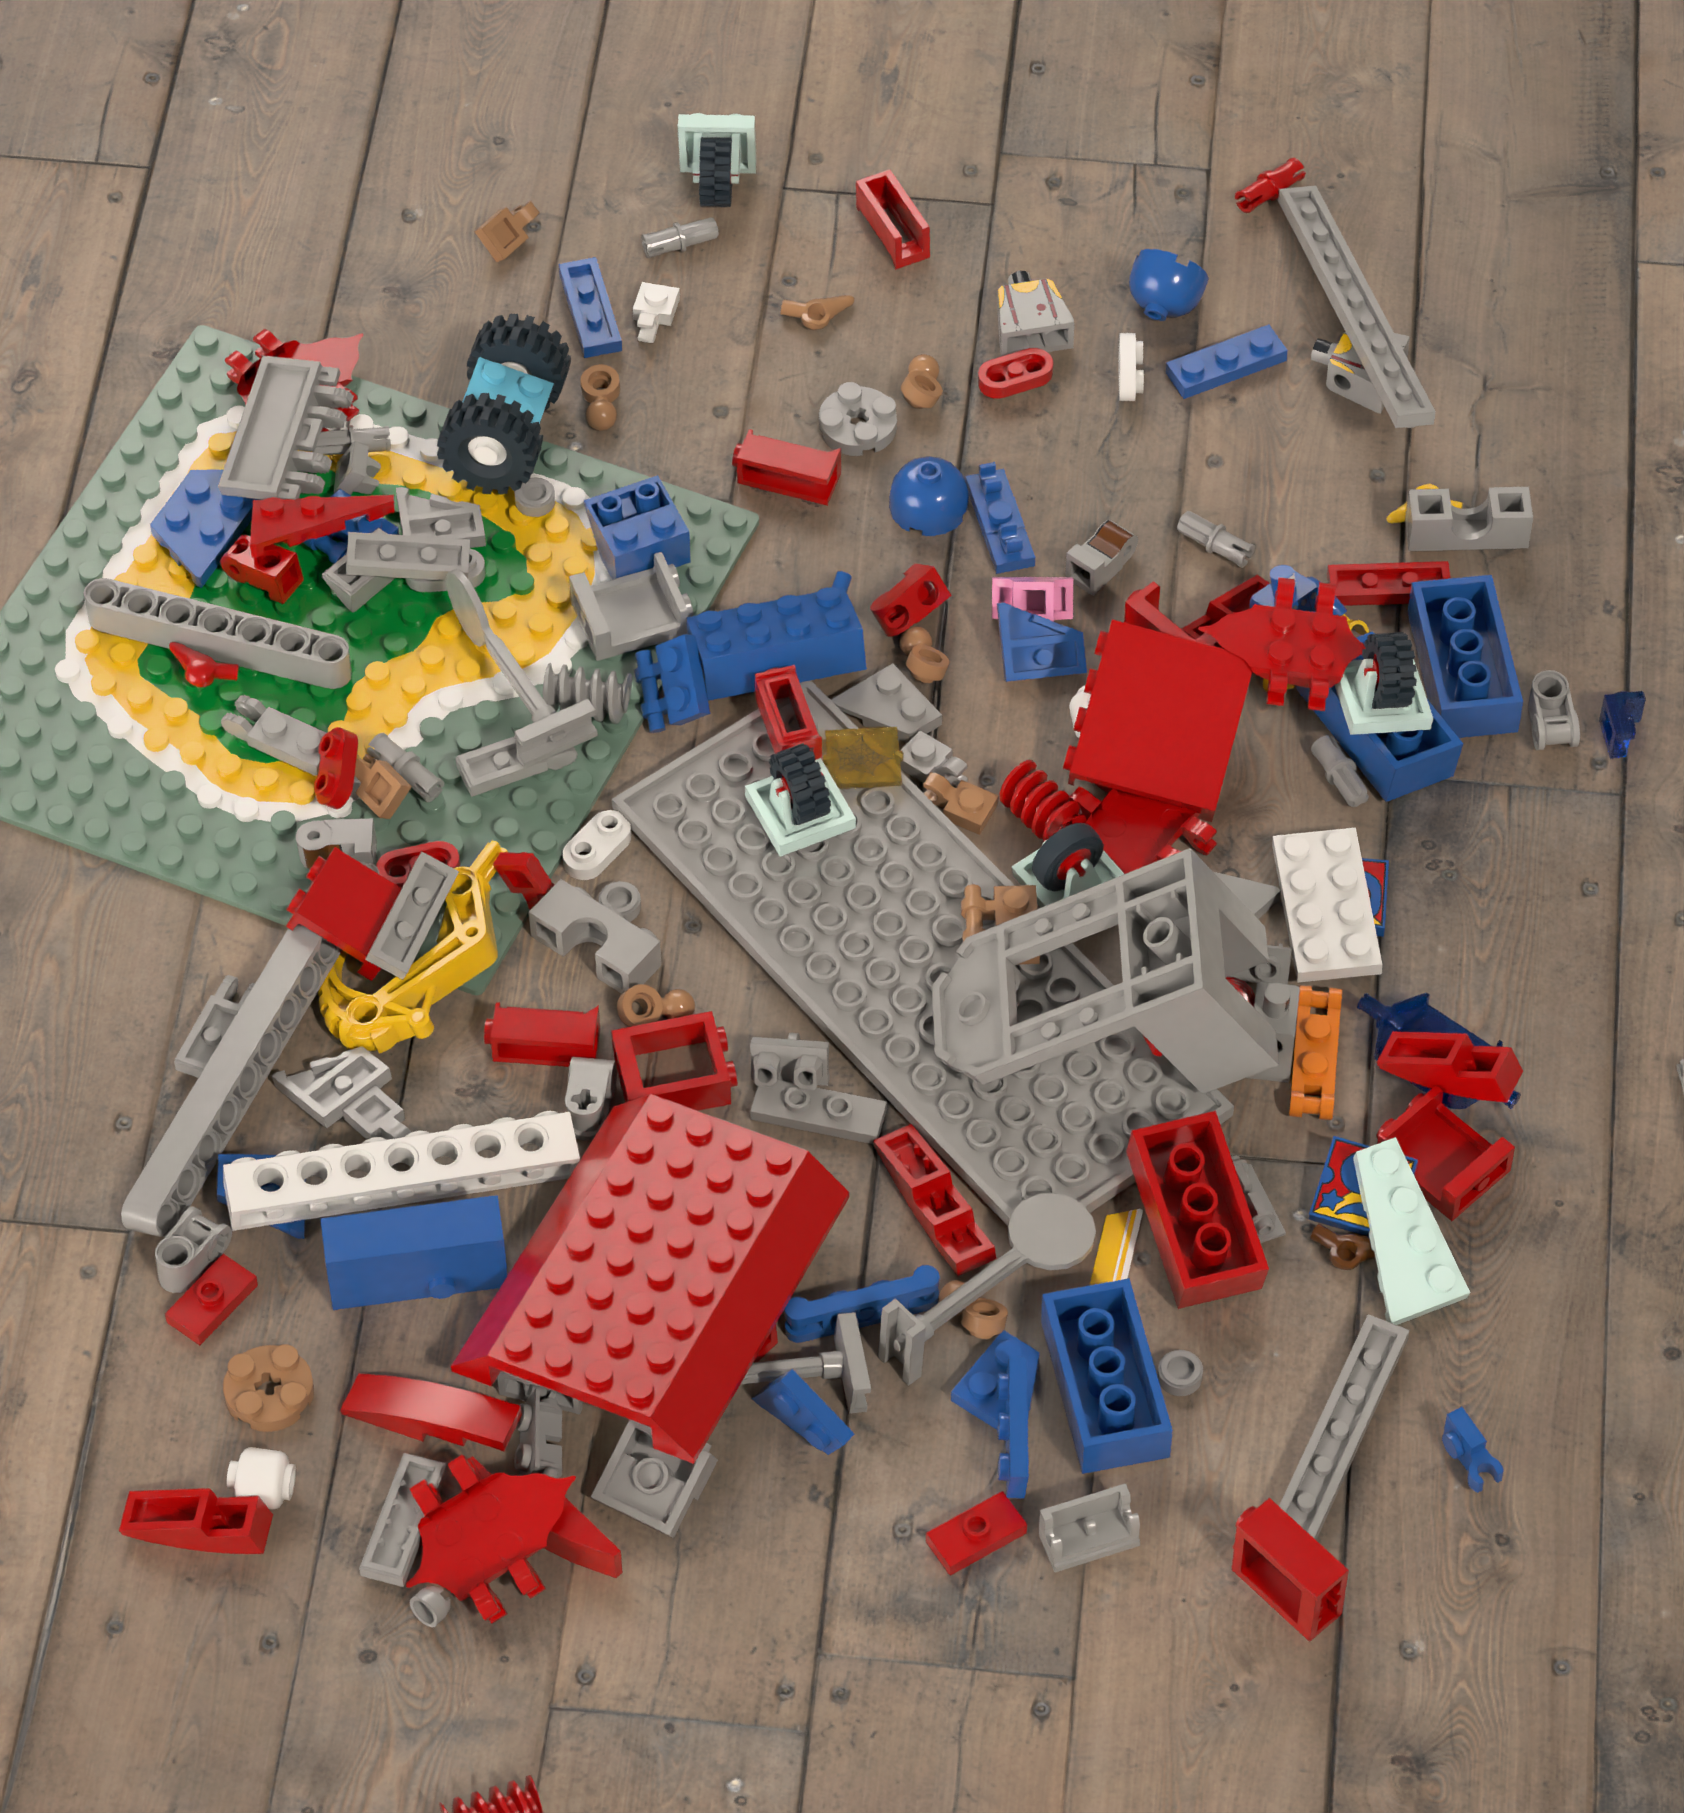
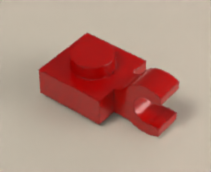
(523, 875)

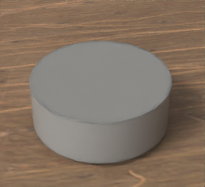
(535, 497)
(623, 898)
(1180, 1372)

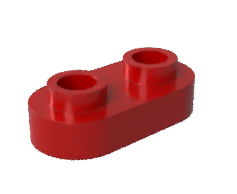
(1012, 374)
(336, 767)
(402, 860)

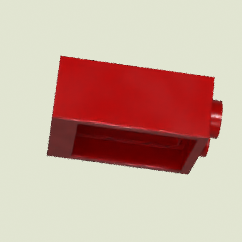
(693, 1093)
(1289, 1568)

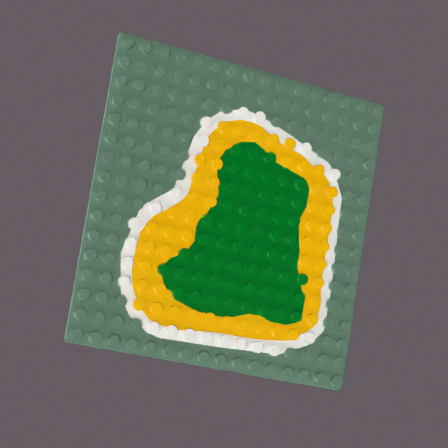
(133, 759)

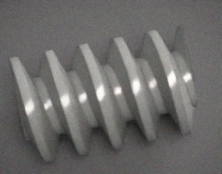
(604, 696)

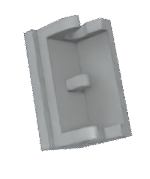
(1089, 1528)

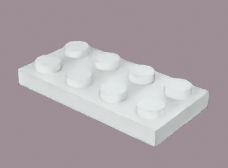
(1326, 905)

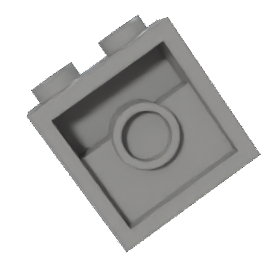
(651, 1483)

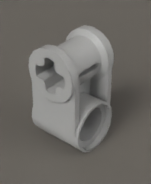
(1552, 711)
(590, 1094)
(194, 1246)

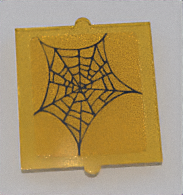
(864, 757)

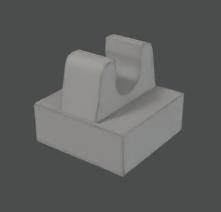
(355, 470)

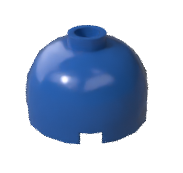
(1165, 285)
(928, 496)

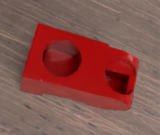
(274, 572)
(910, 599)

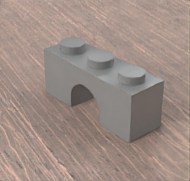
(1497, 523)
(572, 917)

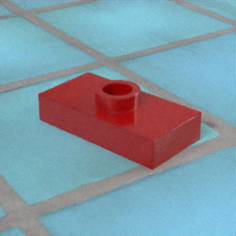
(211, 1299)
(976, 1533)

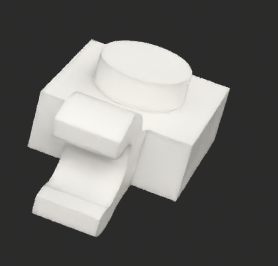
(654, 306)

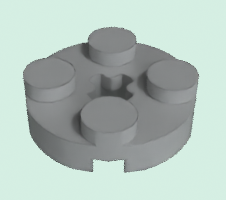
(861, 402)

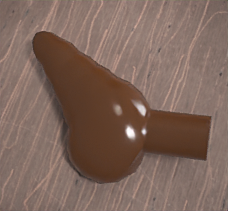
(1345, 1250)

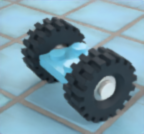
(496, 428)

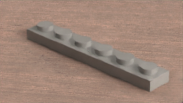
(1343, 1423)

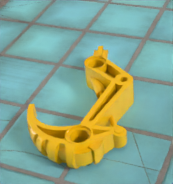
(403, 1006)

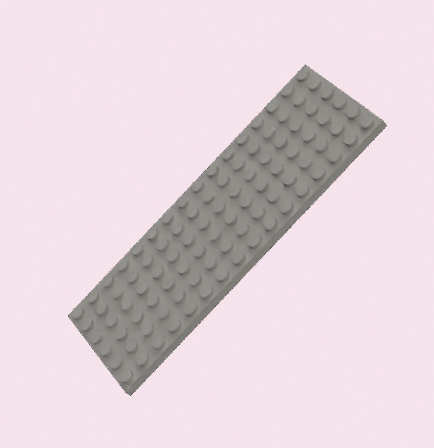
(862, 937)

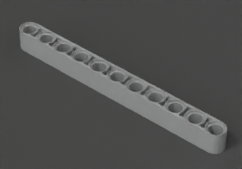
(229, 1081)

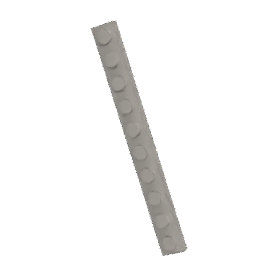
(1357, 307)

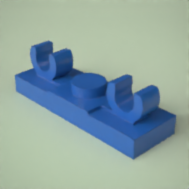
(999, 519)

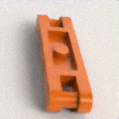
(1315, 1053)

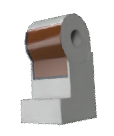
(1101, 556)
(350, 836)

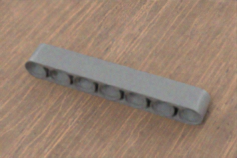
(218, 632)

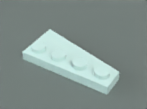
(1409, 1248)

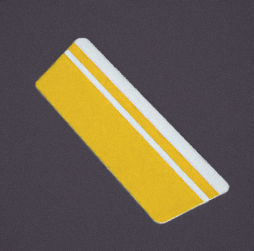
(1116, 1246)

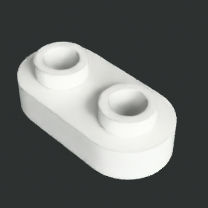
(1130, 380)
(600, 843)

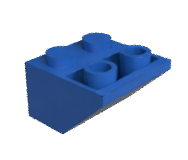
(635, 525)

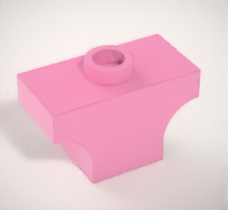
(1037, 595)

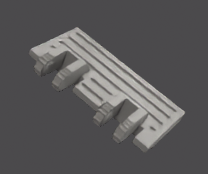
(277, 422)

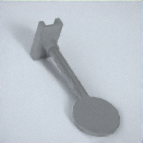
(551, 730)
(1043, 1231)
(845, 1363)

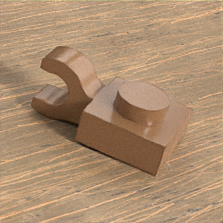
(504, 230)
(380, 786)
(963, 806)

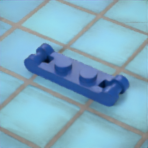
(818, 1318)

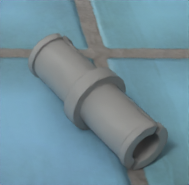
(407, 765)

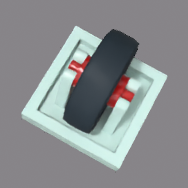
(1066, 864)

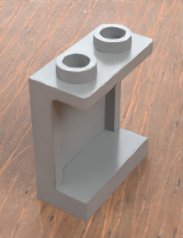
(631, 609)

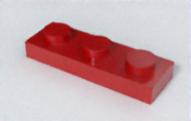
(1382, 581)

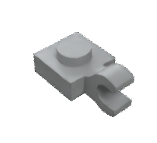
(928, 755)
(376, 1115)

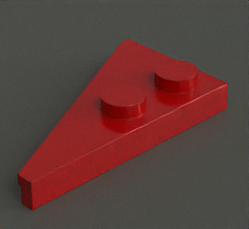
(309, 518)

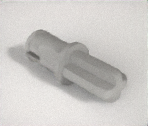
(679, 237)
(339, 441)
(1215, 538)
(1340, 770)

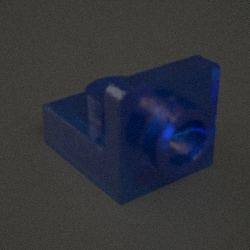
(1618, 720)

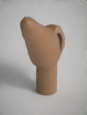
(816, 312)

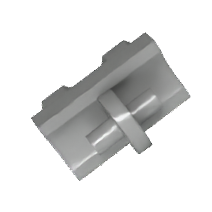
(790, 1061)

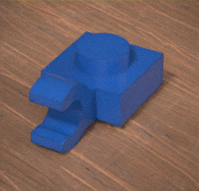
(1467, 1444)

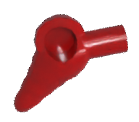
(201, 668)

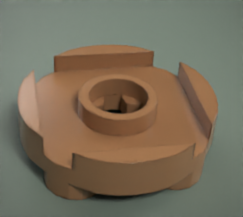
(262, 1365)

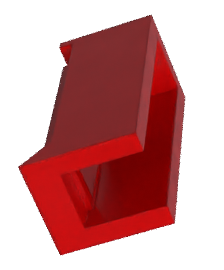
(884, 192)
(787, 468)
(778, 684)
(542, 1035)

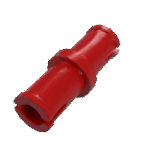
(1269, 185)

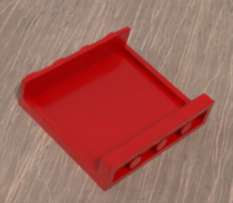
(1159, 717)

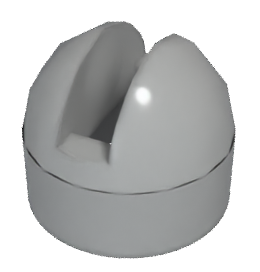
(430, 1605)

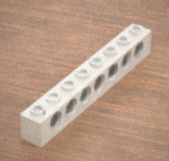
(386, 1187)

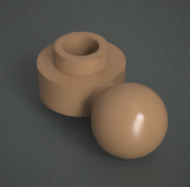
(920, 385)
(601, 412)
(923, 661)
(673, 1005)
(983, 1317)

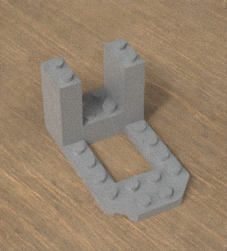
(1176, 947)

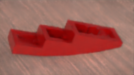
(934, 1199)
(431, 1409)
(578, 1539)

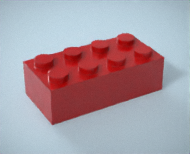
(1197, 1209)

